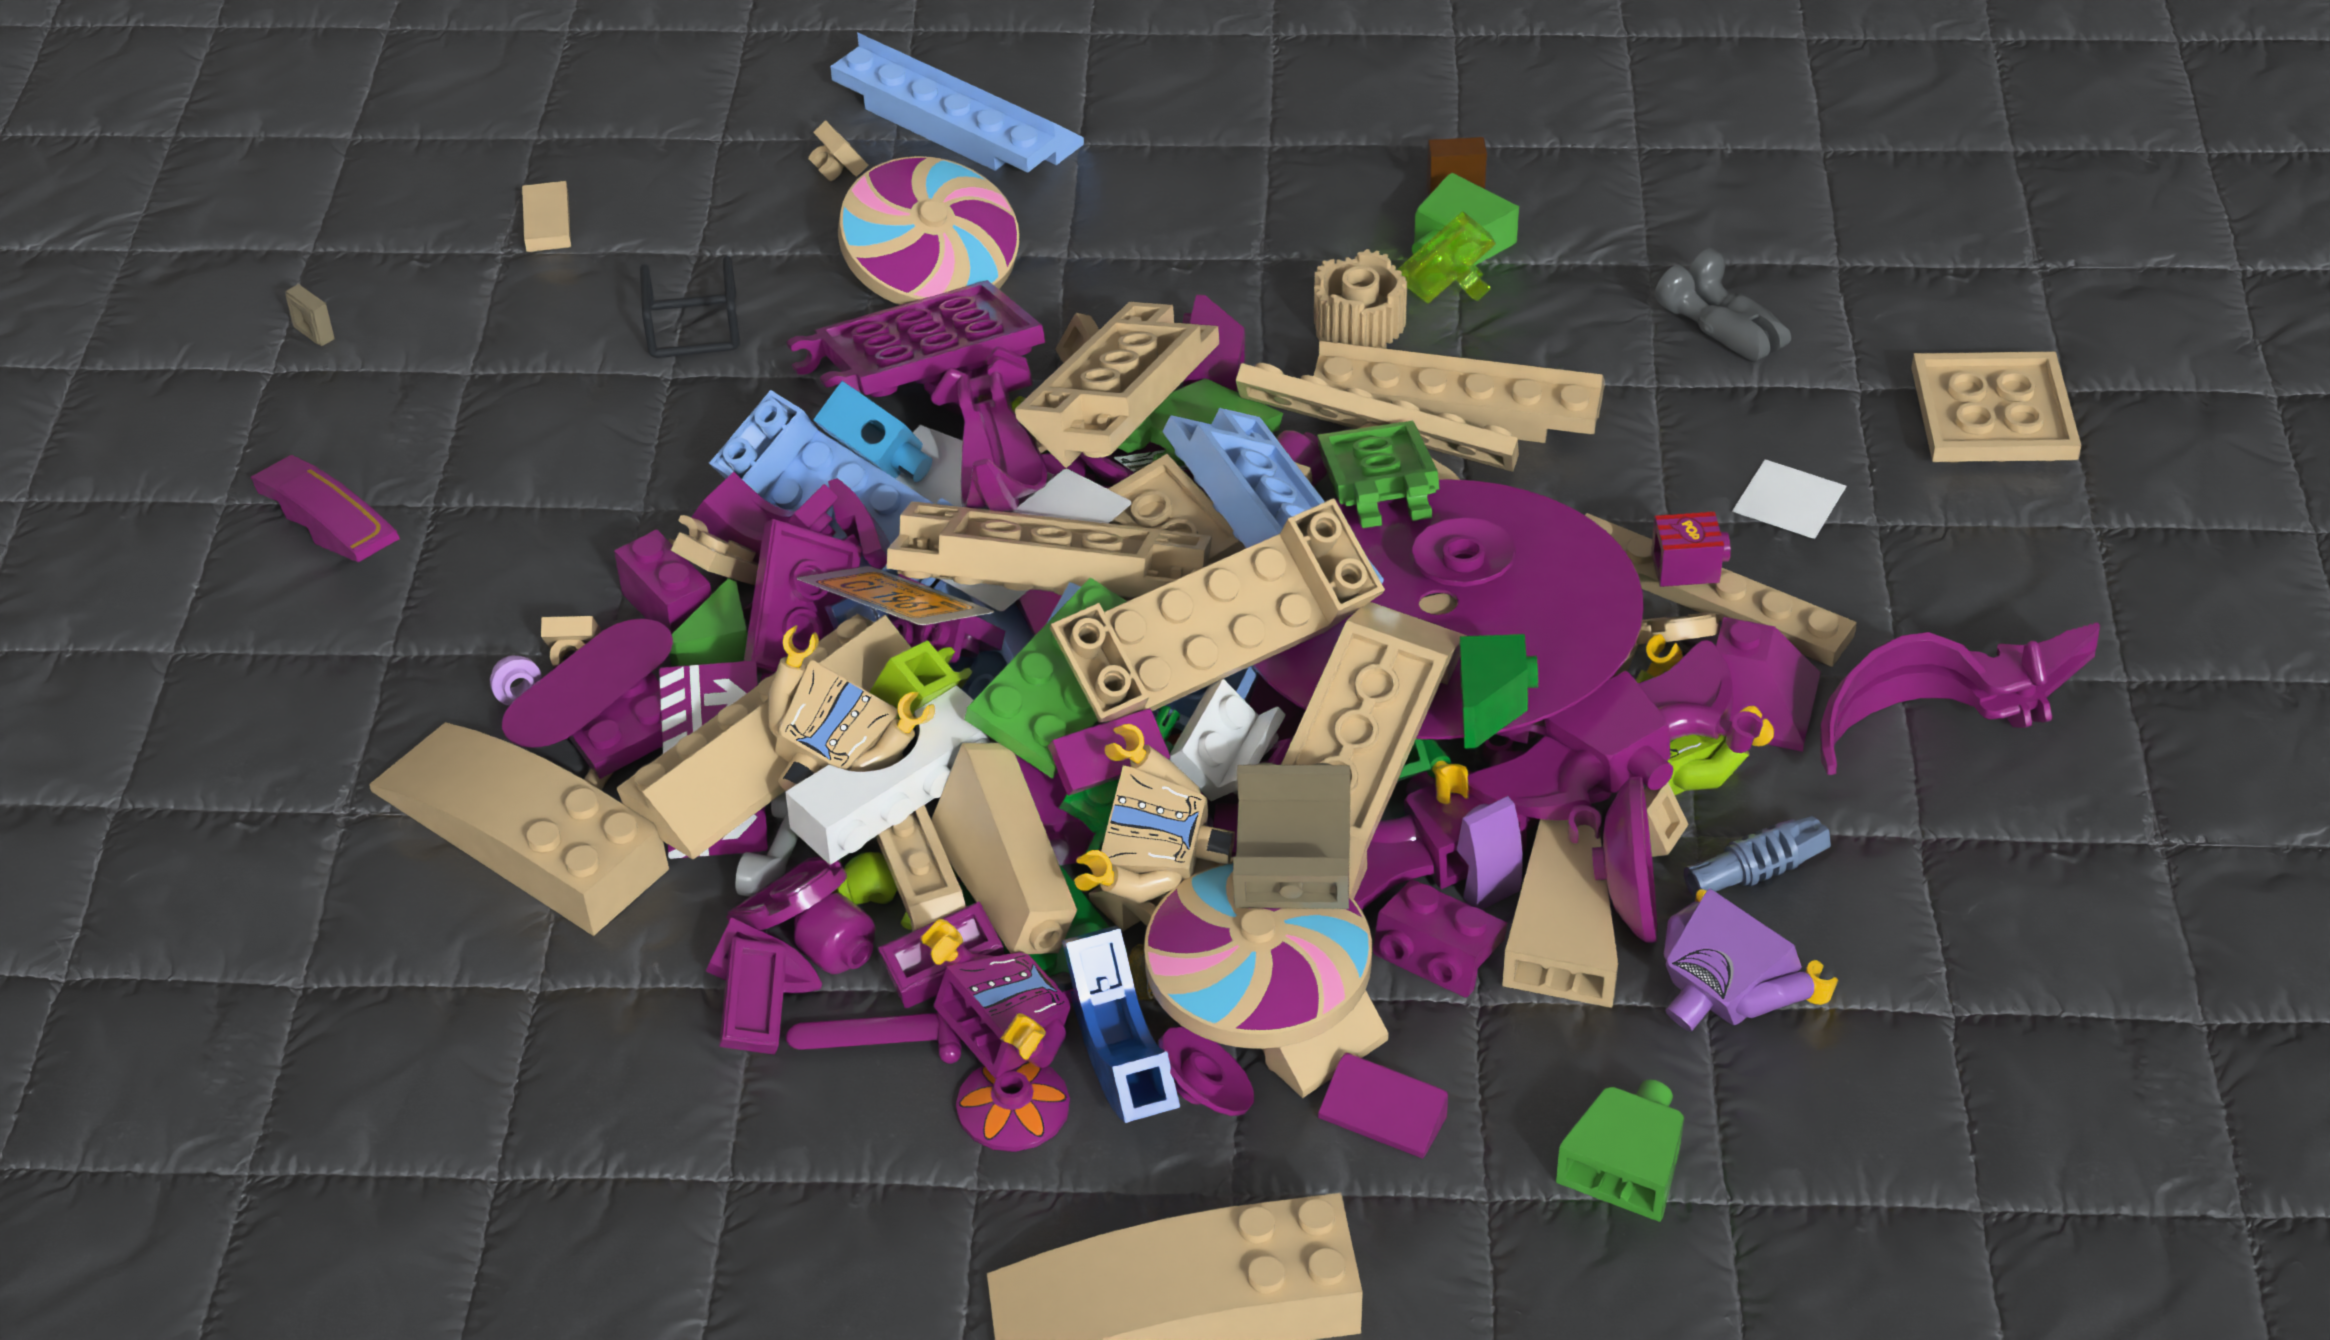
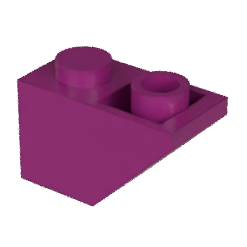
(1225, 360)

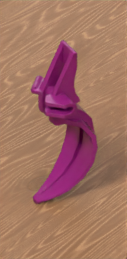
(997, 450)
(1935, 667)

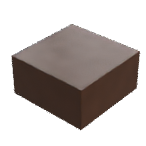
(1459, 156)

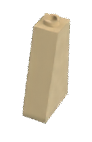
(1003, 849)
(1563, 922)

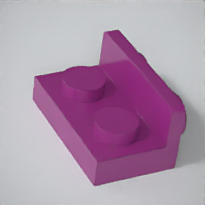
(964, 635)

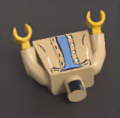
(833, 721)
(1153, 827)

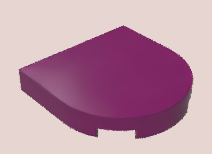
(790, 894)

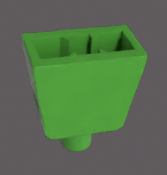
(1484, 207)
(1625, 1149)

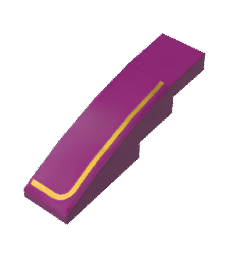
(326, 507)

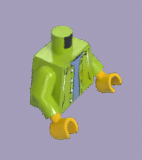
(1698, 759)

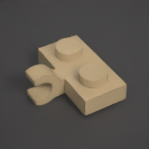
(714, 553)

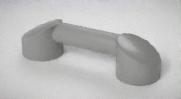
(758, 870)

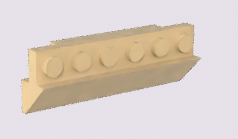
(1114, 381)
(1479, 391)
(1040, 551)
(730, 762)

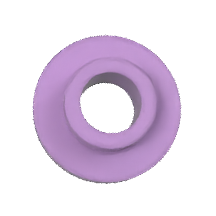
(507, 671)

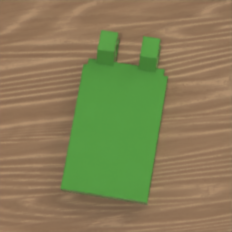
(1198, 403)
(1380, 466)

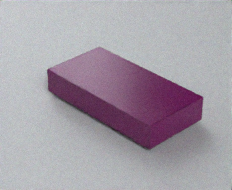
(1082, 754)
(753, 996)

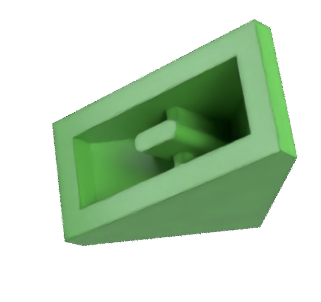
(713, 631)

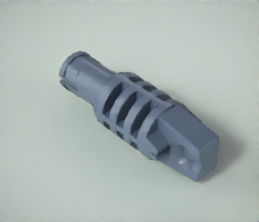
(1760, 855)

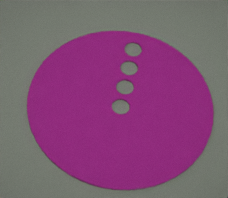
(1565, 591)

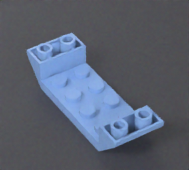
(790, 459)

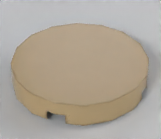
(1679, 627)

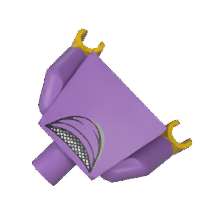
(1733, 965)

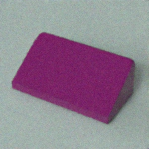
(910, 962)
(1384, 1105)

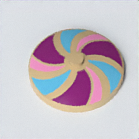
(926, 229)
(1254, 971)

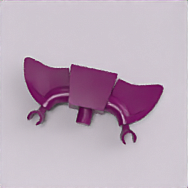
(1617, 736)
(1429, 834)

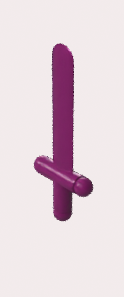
(878, 1031)

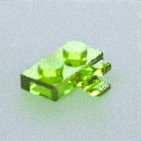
(1450, 258)

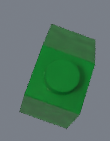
(1494, 683)

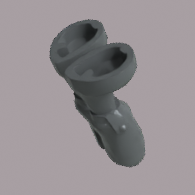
(1723, 316)

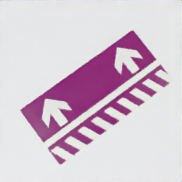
(690, 700)

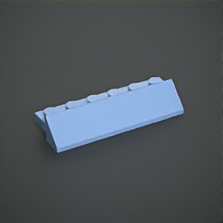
(951, 109)
(1244, 473)

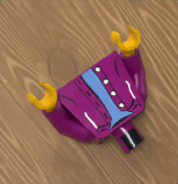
(999, 1003)

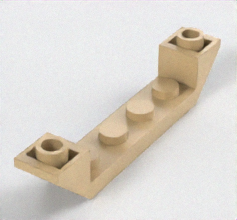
(921, 869)

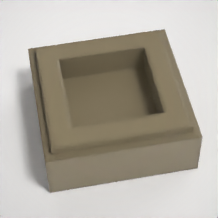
(309, 315)

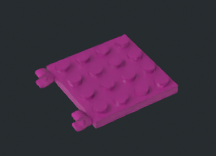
(919, 339)

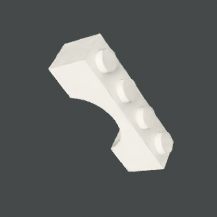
(845, 808)

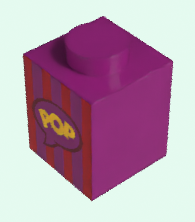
(1689, 549)

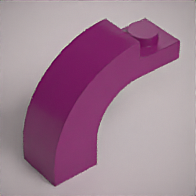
(740, 513)

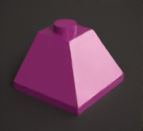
(1771, 676)

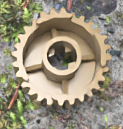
(1360, 301)

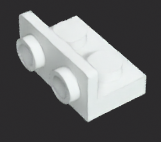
(1220, 737)

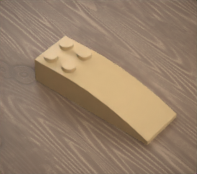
(528, 822)
(1192, 1277)

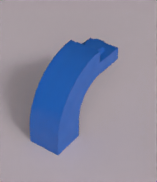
(1118, 1042)

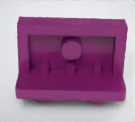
(1437, 936)

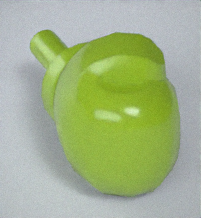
(868, 880)

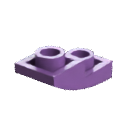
(1493, 851)

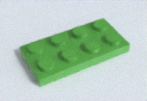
(1038, 692)

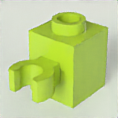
(920, 671)

